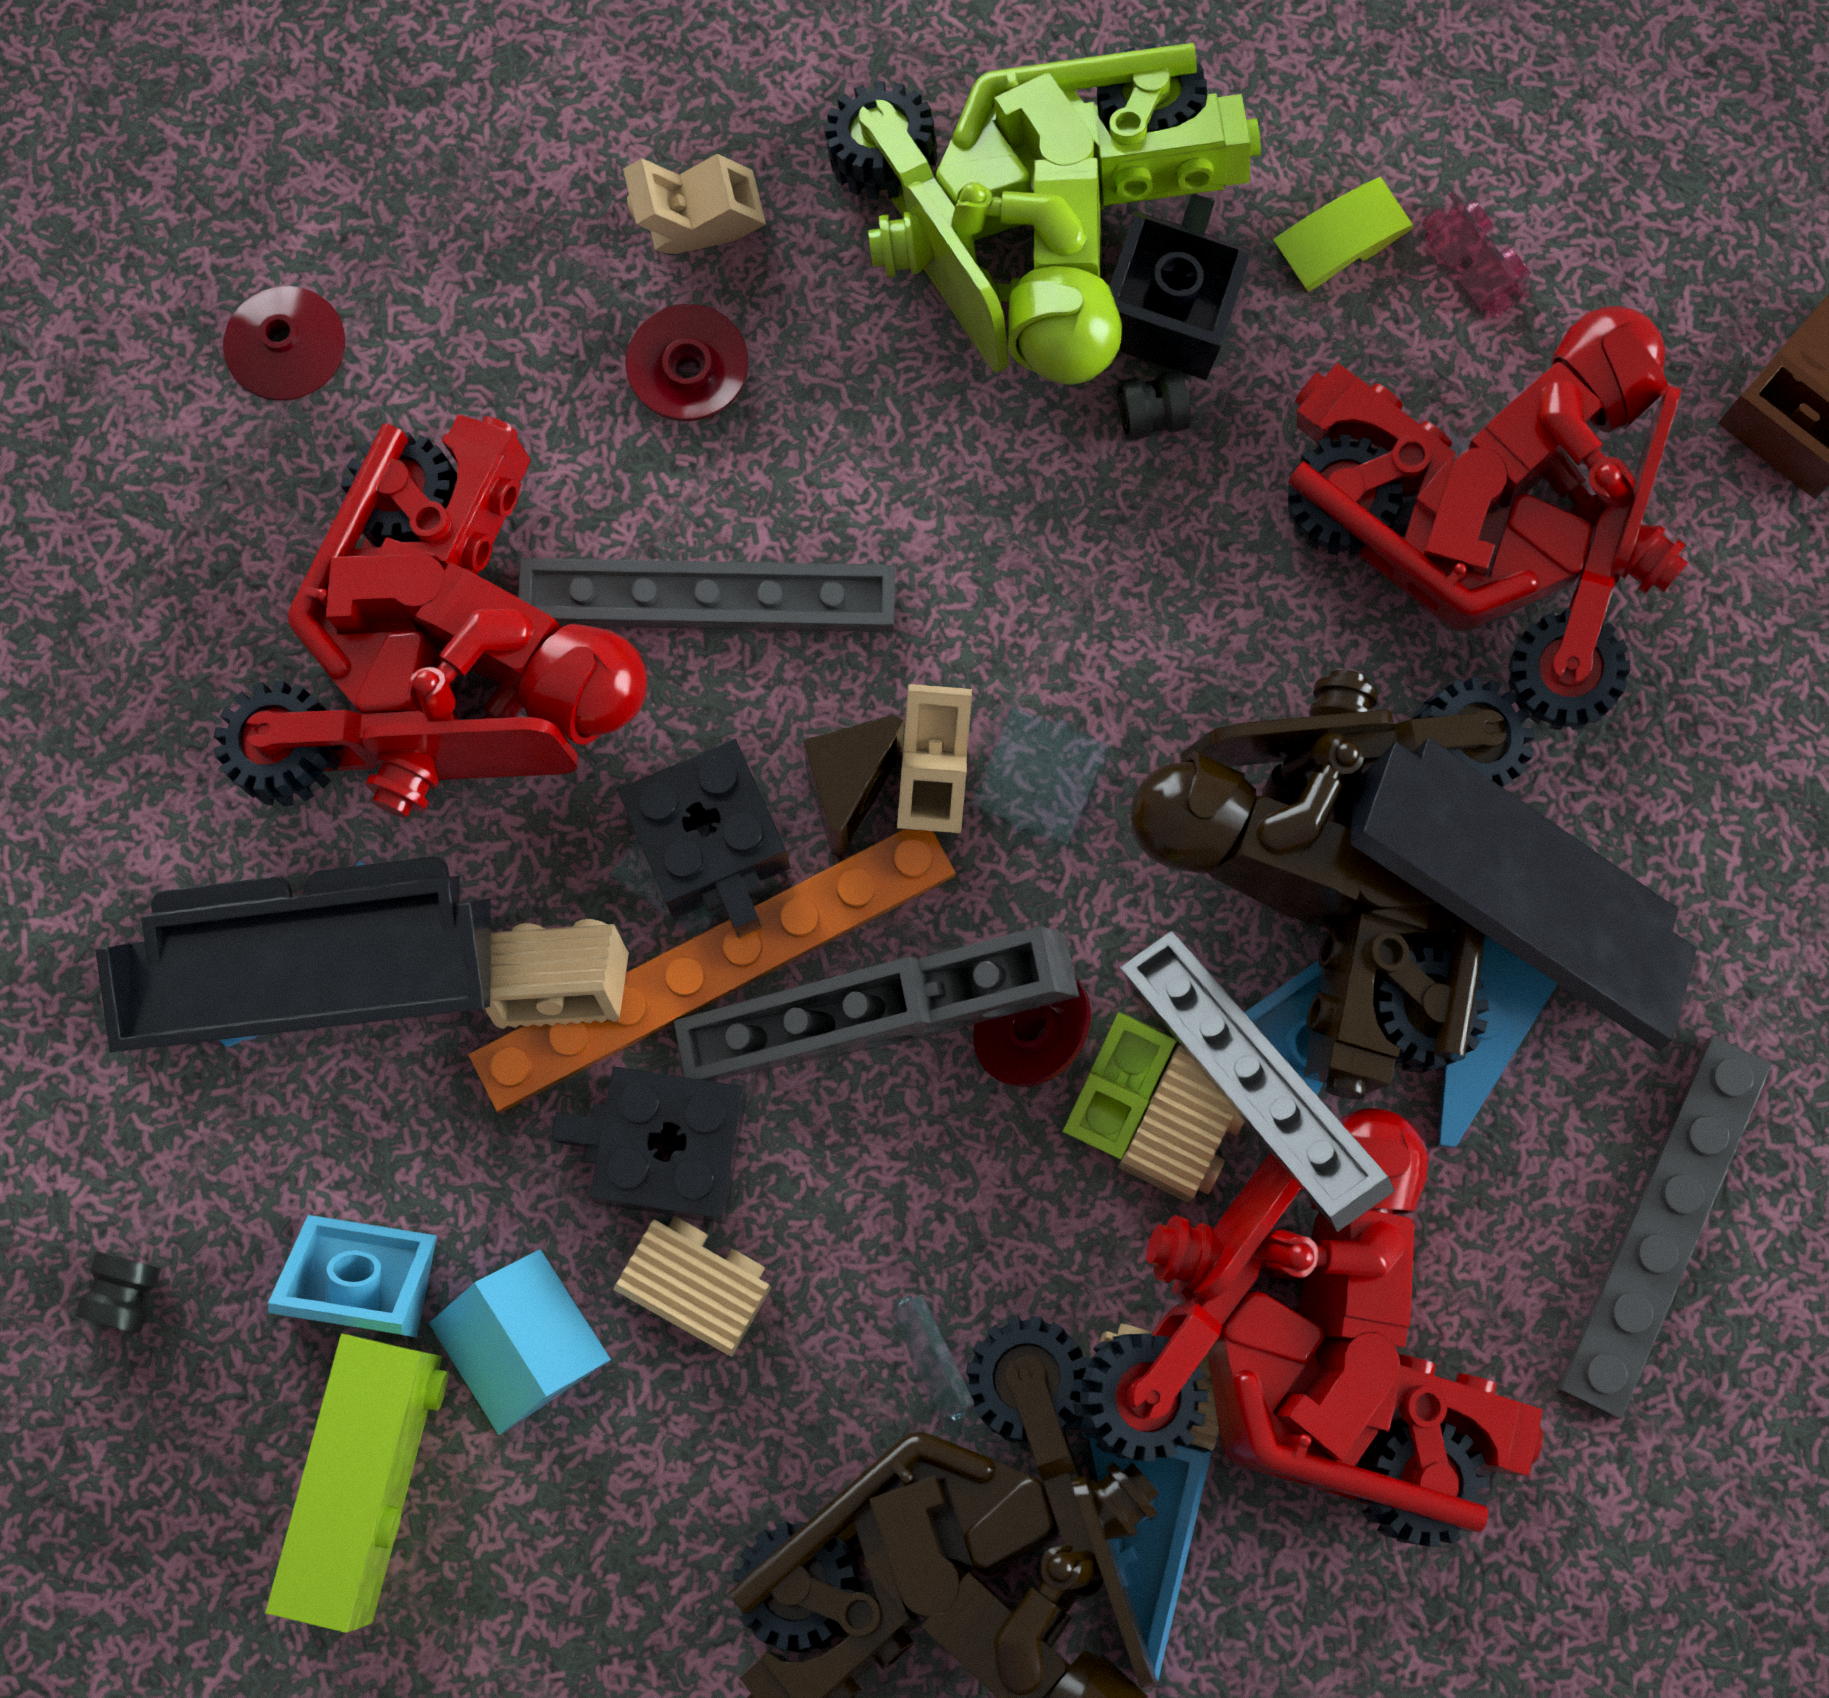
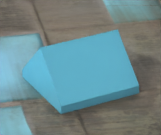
(356, 1276)
(518, 1340)

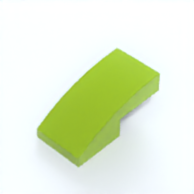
(1342, 232)
(1119, 1085)

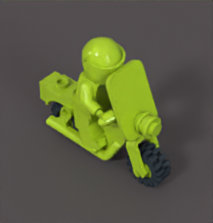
(1046, 161)

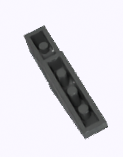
(880, 1005)

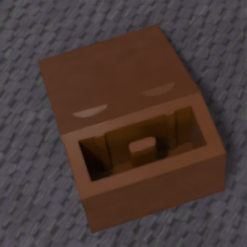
(1787, 407)

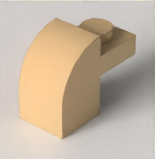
(698, 207)
(934, 758)

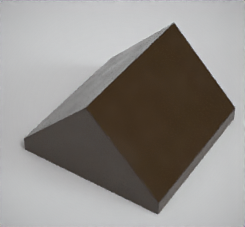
(849, 772)

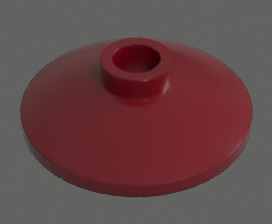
(681, 336)
(291, 366)
(1017, 1058)

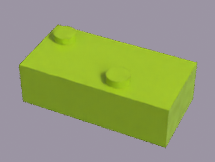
(355, 1483)

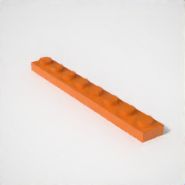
(718, 964)

